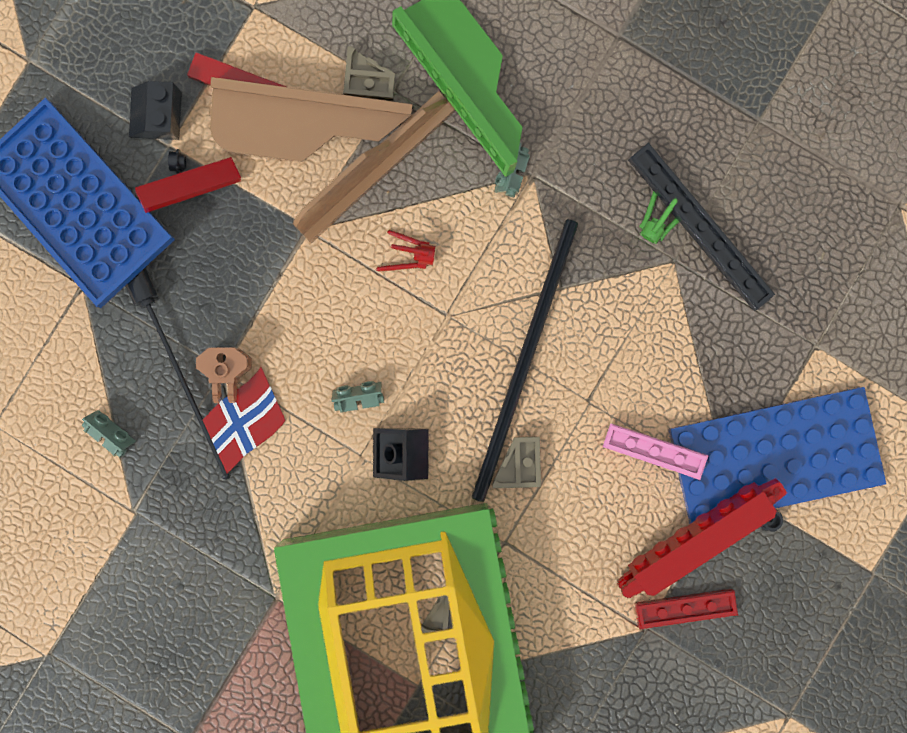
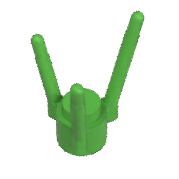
(654, 229)

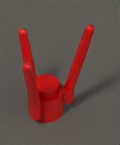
(423, 253)

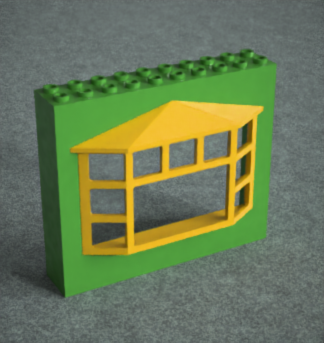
(477, 607)

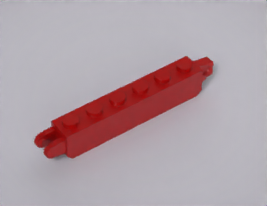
(702, 539)

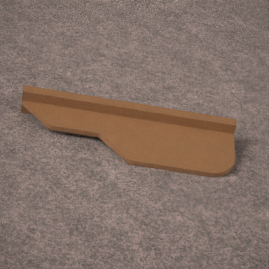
(294, 121)
(371, 168)

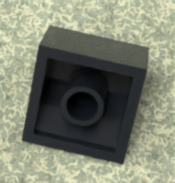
(155, 111)
(400, 453)

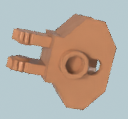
(227, 371)

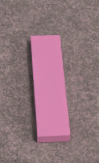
(655, 451)

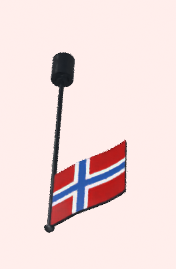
(228, 427)

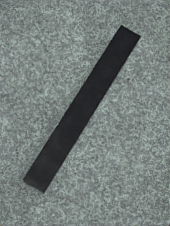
(701, 227)

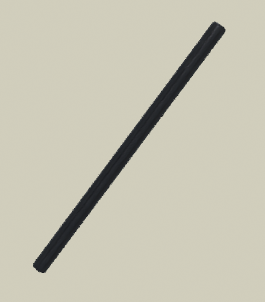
(524, 360)

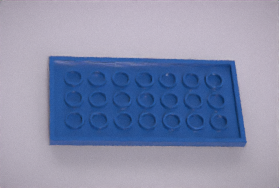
(76, 204)
(808, 445)

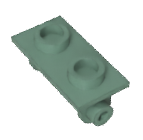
(512, 183)
(346, 397)
(100, 426)

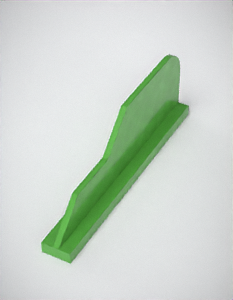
(465, 70)

